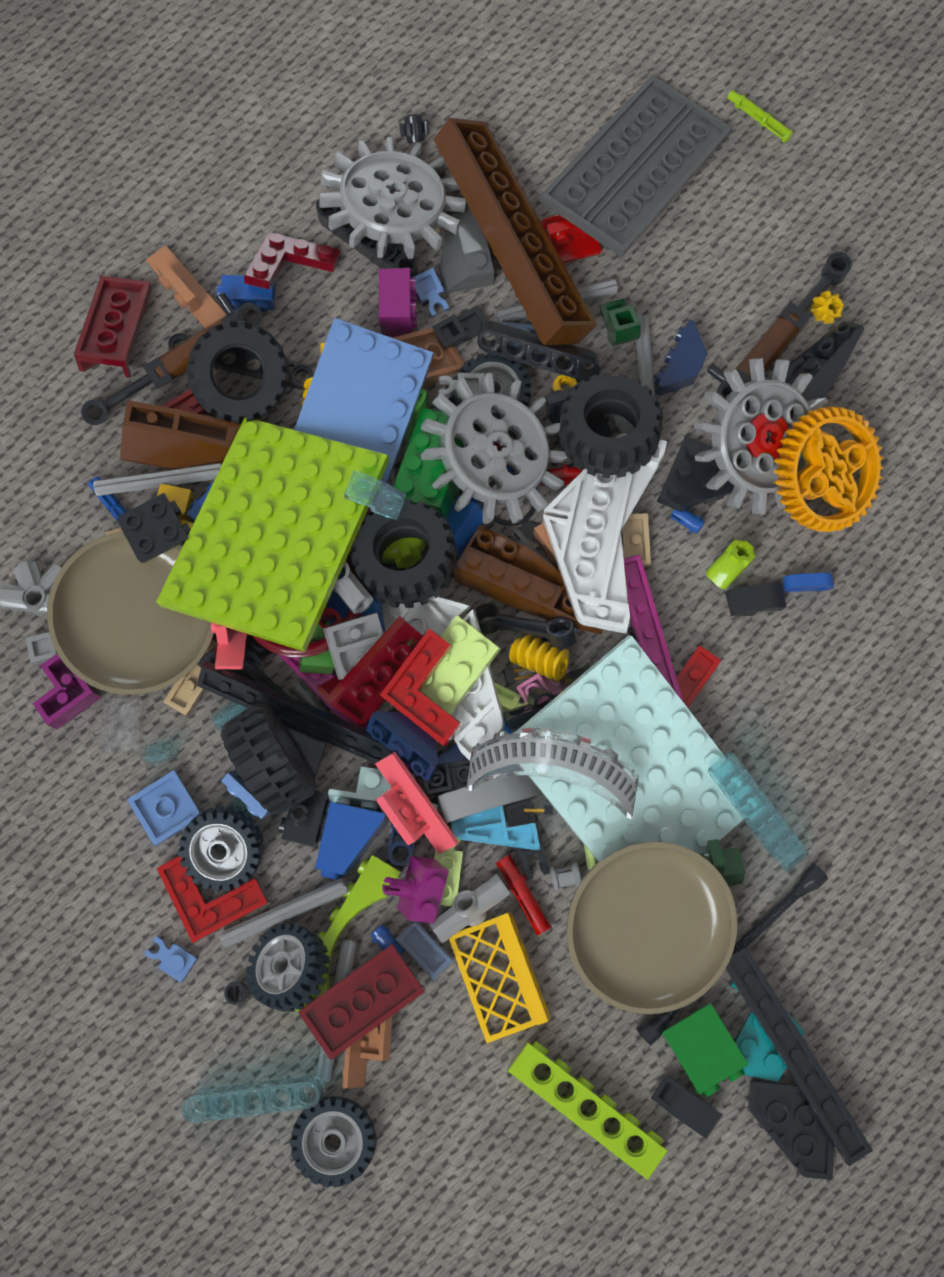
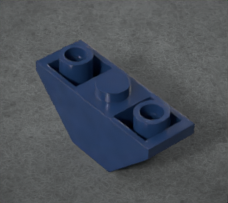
(683, 362)
(407, 739)

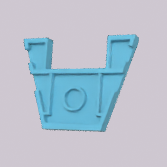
(491, 829)

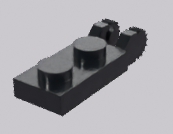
(517, 816)

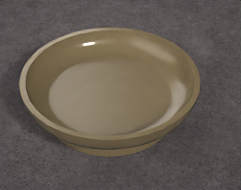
(109, 620)
(651, 927)

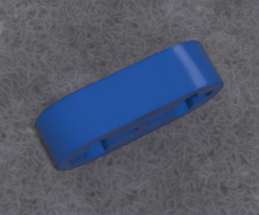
(808, 582)

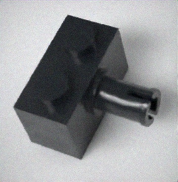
(305, 820)

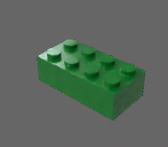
(418, 475)

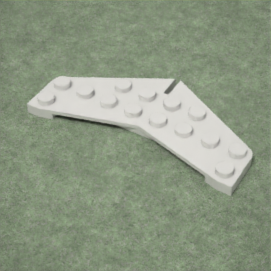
(587, 541)
(480, 708)

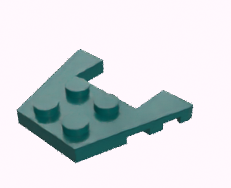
(758, 1050)

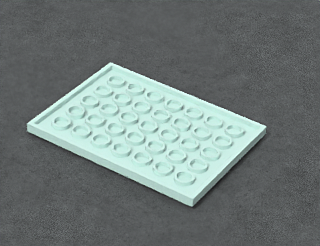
(637, 714)

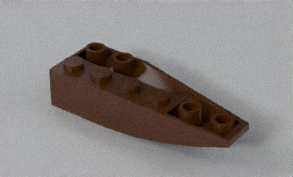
(173, 437)
(515, 577)

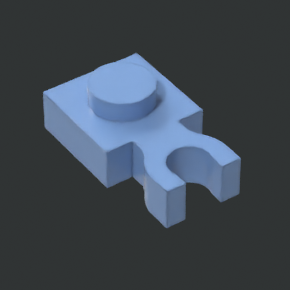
(428, 289)
(175, 960)

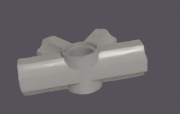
(30, 587)

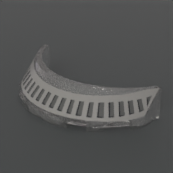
(557, 757)

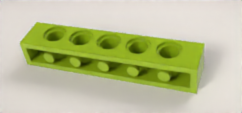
(642, 1160)

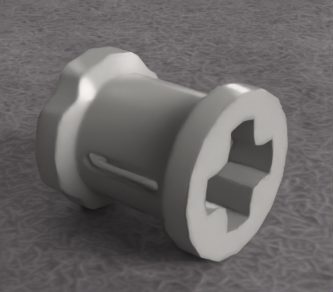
(565, 876)

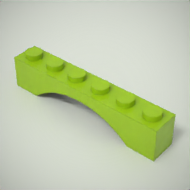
(359, 896)

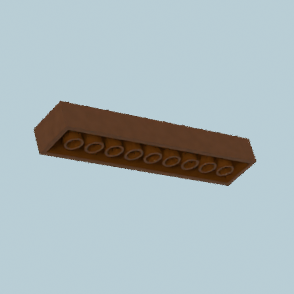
(514, 232)

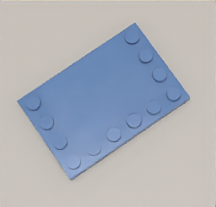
(364, 390)

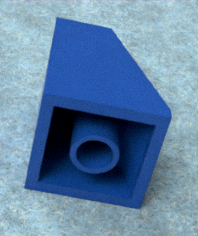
(346, 838)

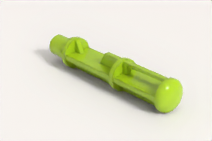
(765, 119)

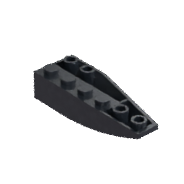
(822, 361)

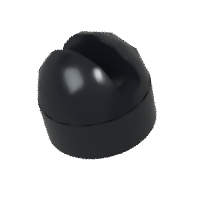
(232, 992)

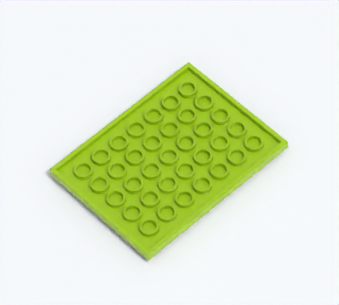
(271, 534)

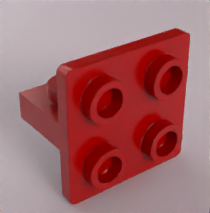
(570, 240)

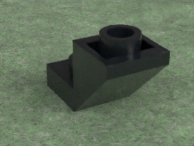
(686, 1106)

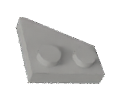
(351, 641)

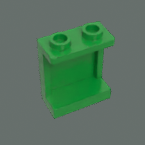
(705, 1050)

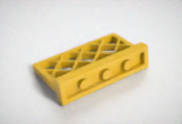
(523, 975)

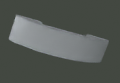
(486, 796)

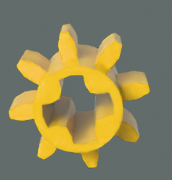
(827, 307)

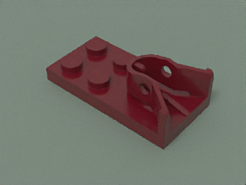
(112, 323)
(360, 689)
(361, 1001)

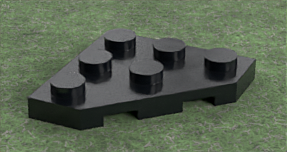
(688, 479)
(792, 1127)

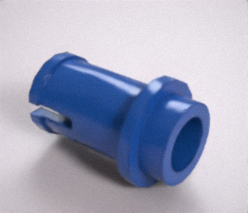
(688, 520)
(384, 938)

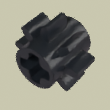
(414, 128)

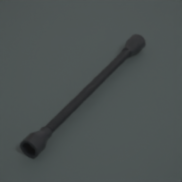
(810, 880)

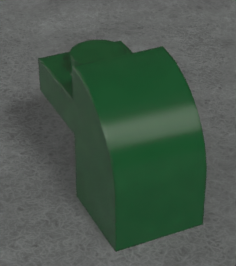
(620, 322)
(726, 861)

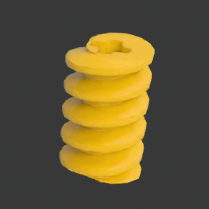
(540, 657)

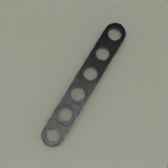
(243, 356)

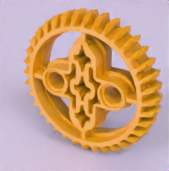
(829, 469)

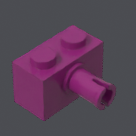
(420, 890)

